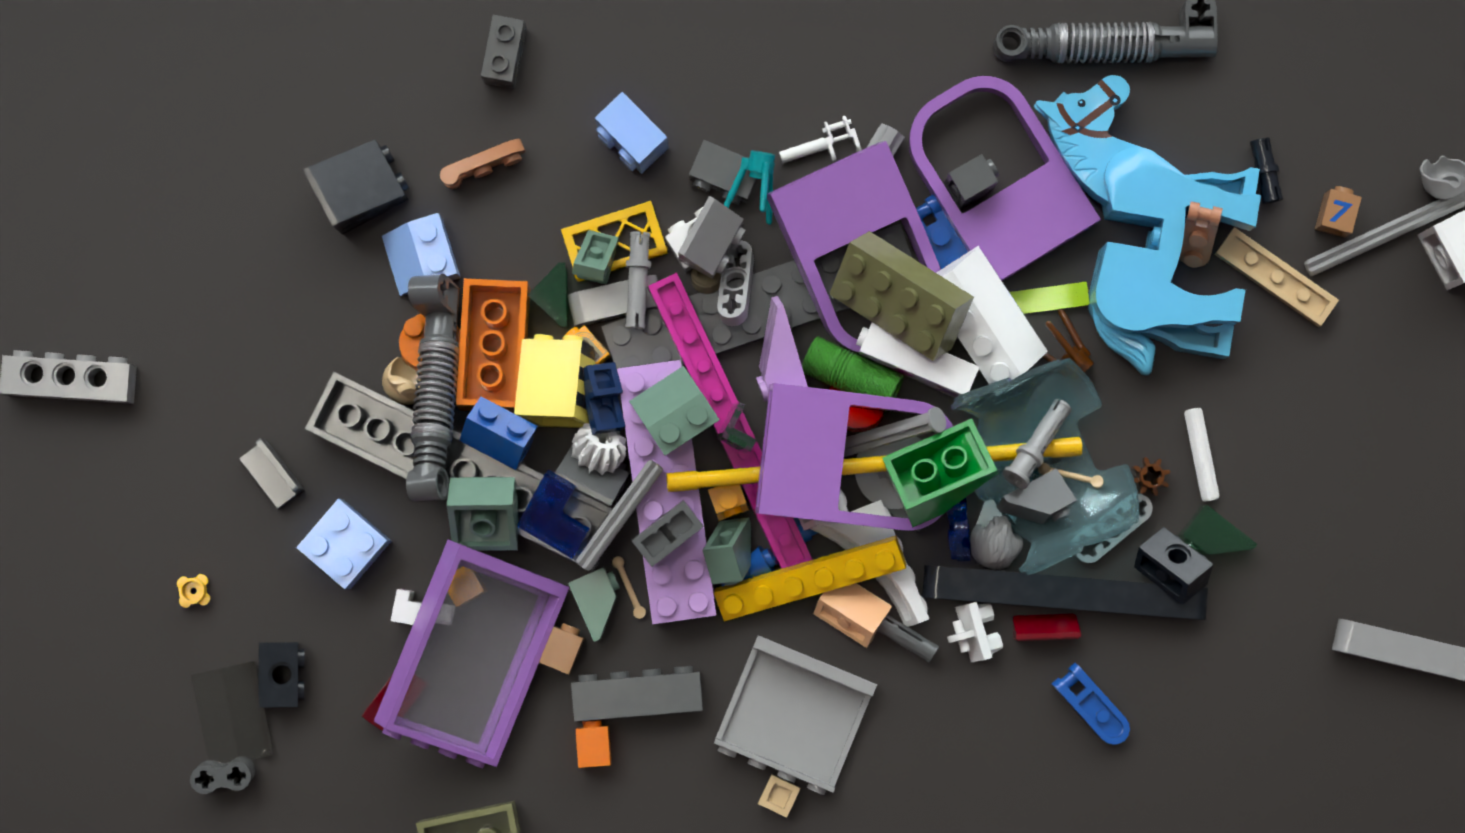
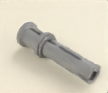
(1031, 454)

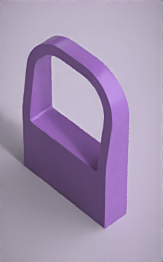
(839, 206)
(1026, 216)
(806, 454)

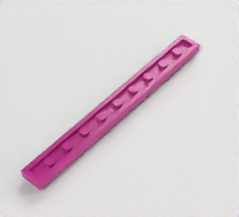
(711, 380)

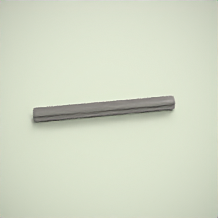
(1383, 234)

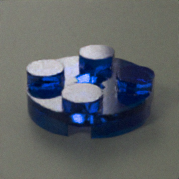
(959, 532)

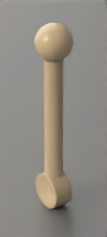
(1096, 481)
(639, 611)

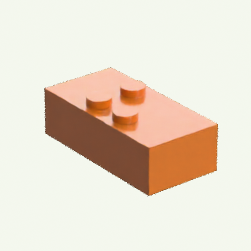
(491, 341)

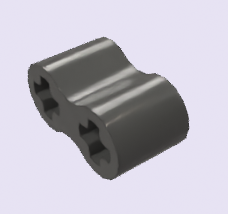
(222, 775)

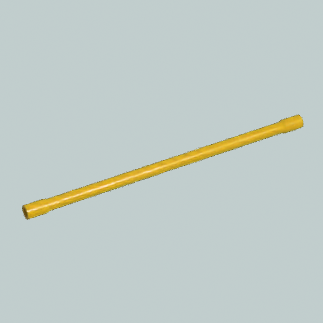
(694, 480)

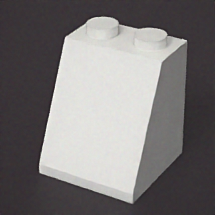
(1446, 249)

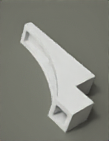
(898, 585)

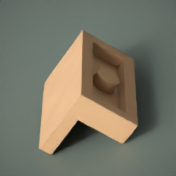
(853, 612)

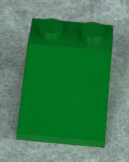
(939, 471)

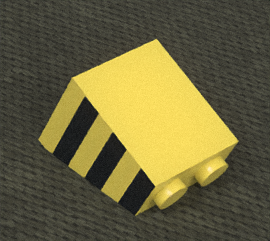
(553, 381)

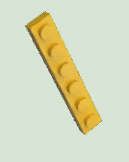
(810, 578)

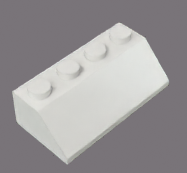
(995, 326)

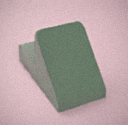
(595, 257)

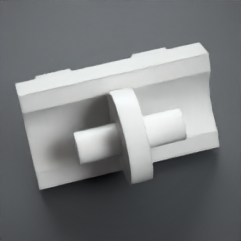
(971, 632)

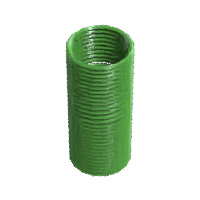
(856, 374)

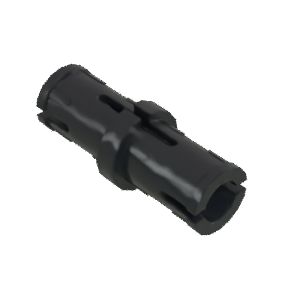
(1268, 170)

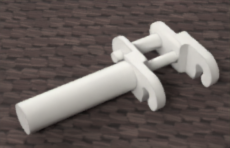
(822, 143)

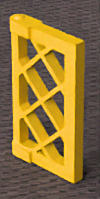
(621, 216)

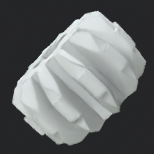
(598, 451)

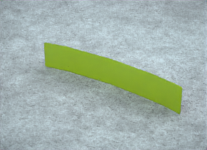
(1052, 297)

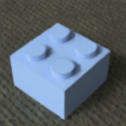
(631, 133)
(344, 544)

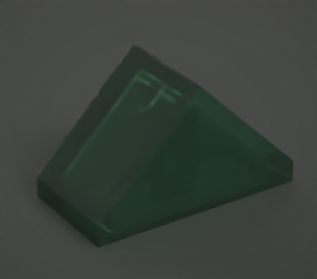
(552, 295)

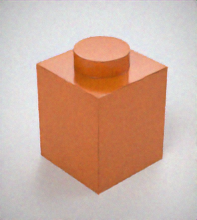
(593, 744)

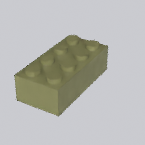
(901, 295)

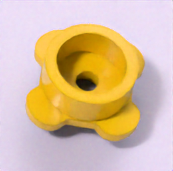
(186, 584)

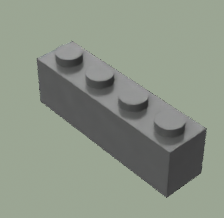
(638, 695)

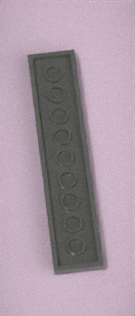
(655, 344)

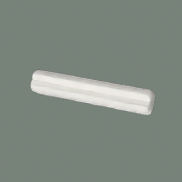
(1201, 454)

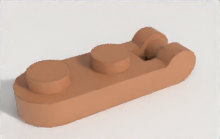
(482, 163)
(1199, 234)

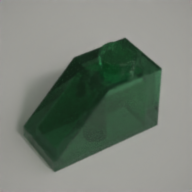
(1213, 534)

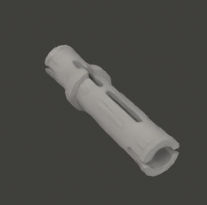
(637, 279)

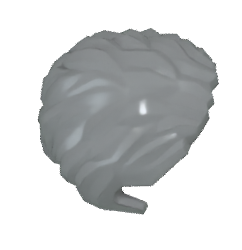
(995, 544)

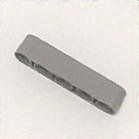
(1400, 649)

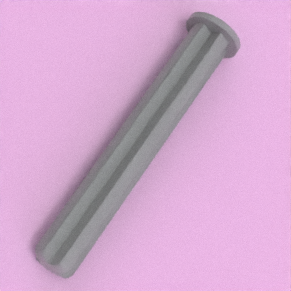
(895, 432)

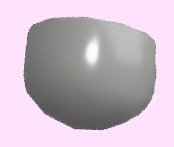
(1444, 178)

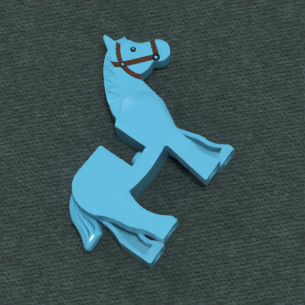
(1132, 284)

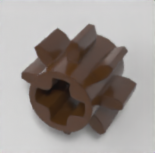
(1159, 481)

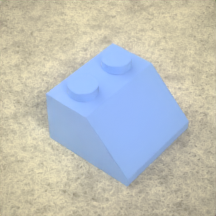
(420, 250)

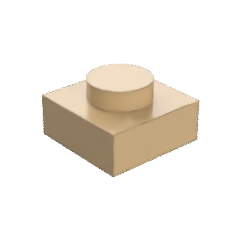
(779, 795)

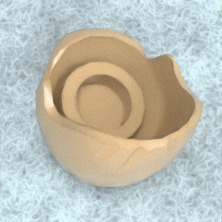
(400, 382)

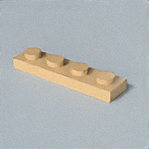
(1276, 277)

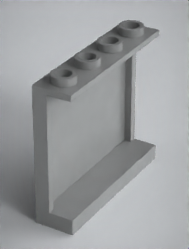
(794, 715)

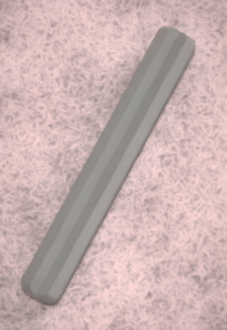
(619, 515)

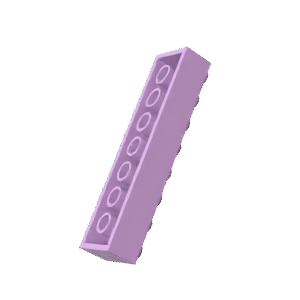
(681, 581)

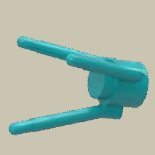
(761, 167)

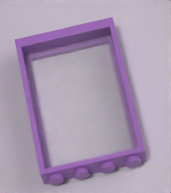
(470, 655)

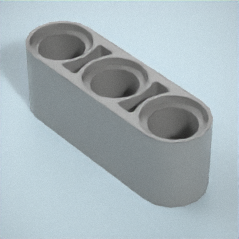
(604, 302)

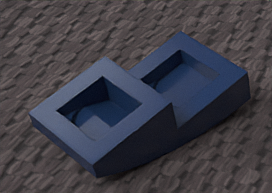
(601, 397)

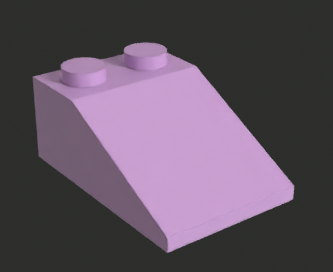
(779, 354)

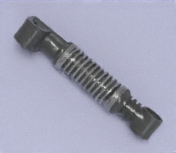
(1115, 42)
(438, 302)

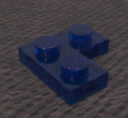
(546, 518)

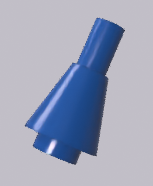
(761, 562)

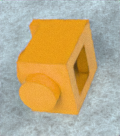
(728, 501)

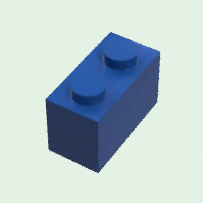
(498, 433)

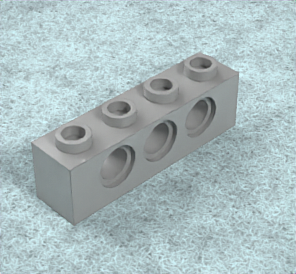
(17, 380)

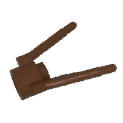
(1078, 354)

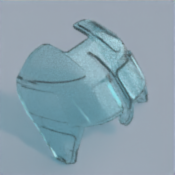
(1010, 415)

